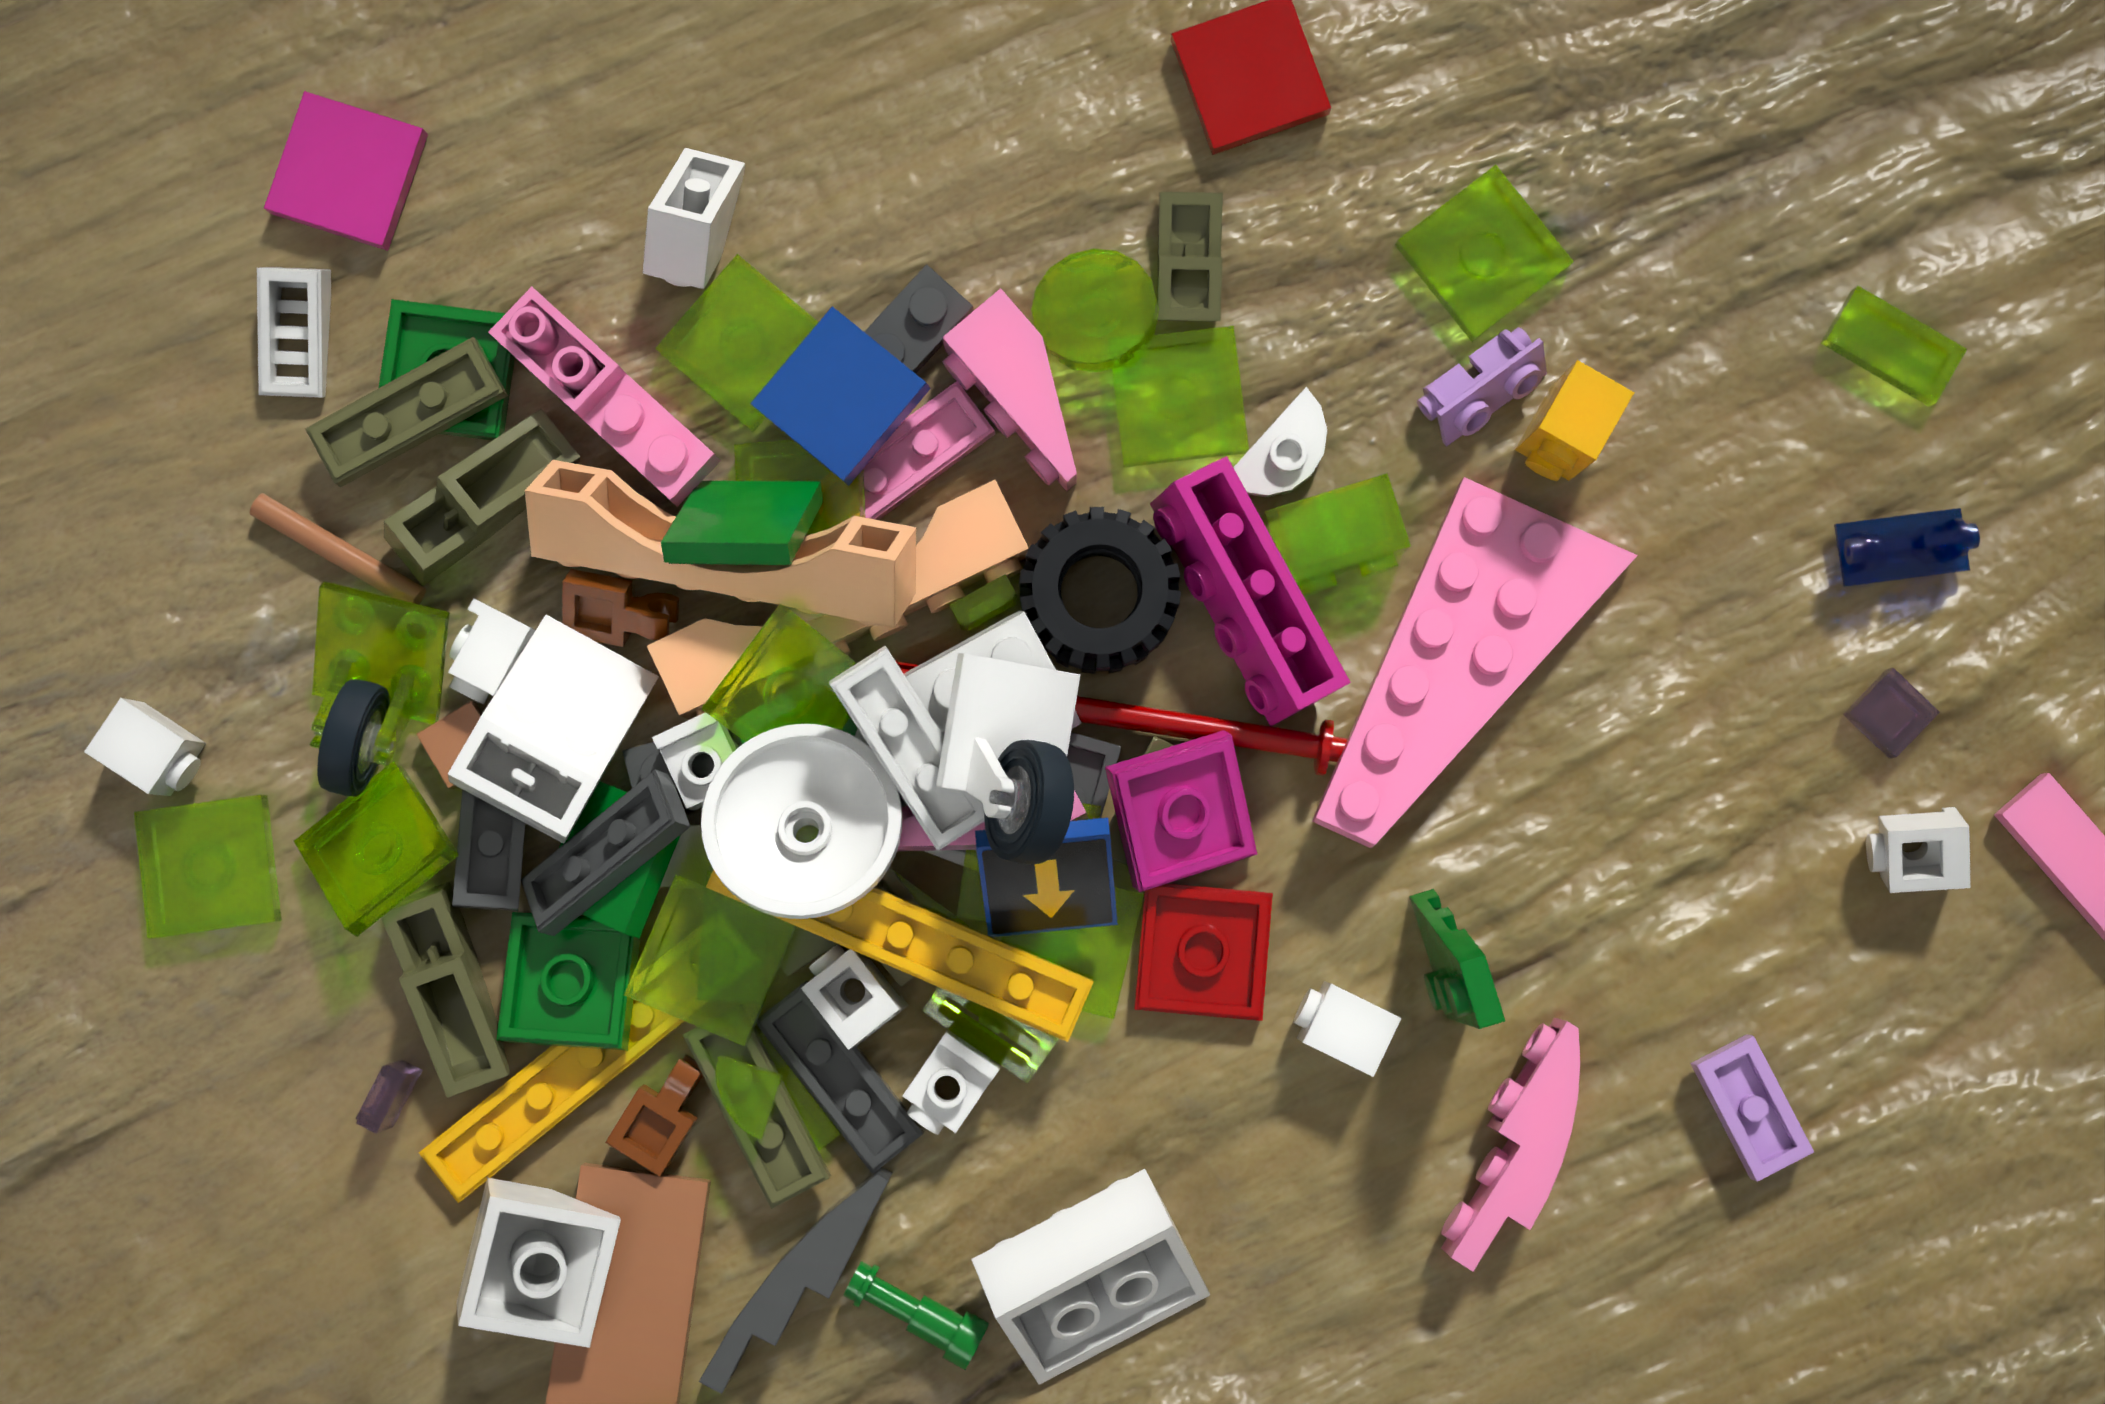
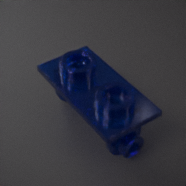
(1905, 547)

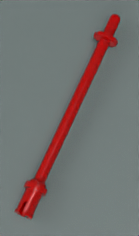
(1320, 747)

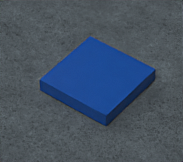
(840, 395)

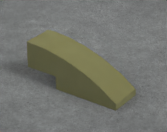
(475, 497)
(446, 989)

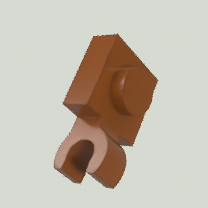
(607, 612)
(656, 1122)

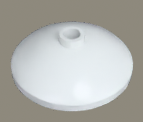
(792, 781)

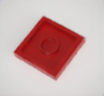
(1250, 74)
(1203, 951)

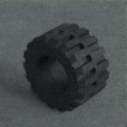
(1112, 537)

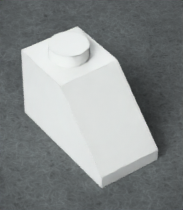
(691, 218)

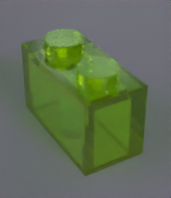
(1339, 533)

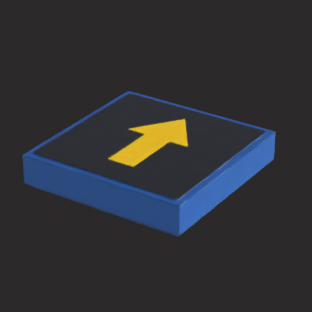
(1056, 895)

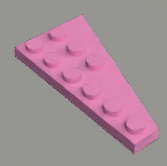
(1476, 625)

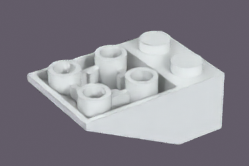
(552, 729)

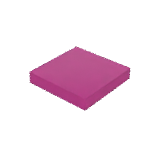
(346, 170)
(1181, 810)

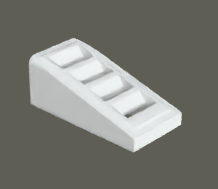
(269, 306)

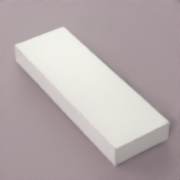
(906, 745)

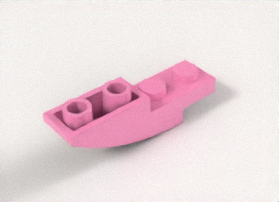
(604, 396)
(1538, 1121)

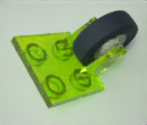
(376, 670)

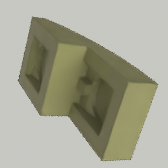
(1189, 256)

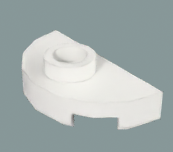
(1286, 451)

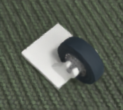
(1010, 752)

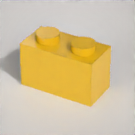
(1573, 422)

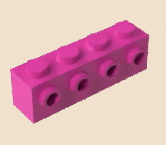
(1247, 591)

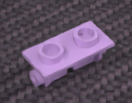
(1508, 369)

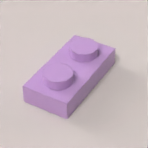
(1752, 1107)

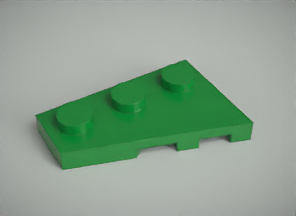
(1460, 973)

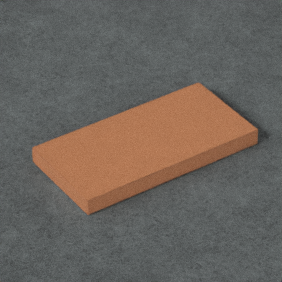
(647, 1294)

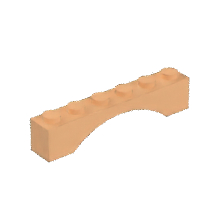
(600, 523)
(962, 544)

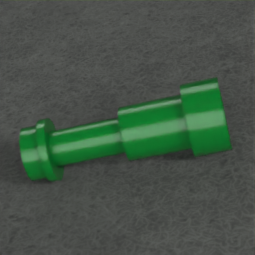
(925, 1317)

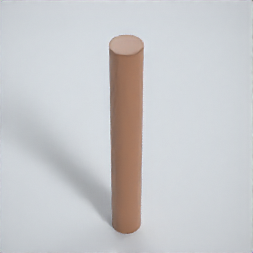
(336, 550)

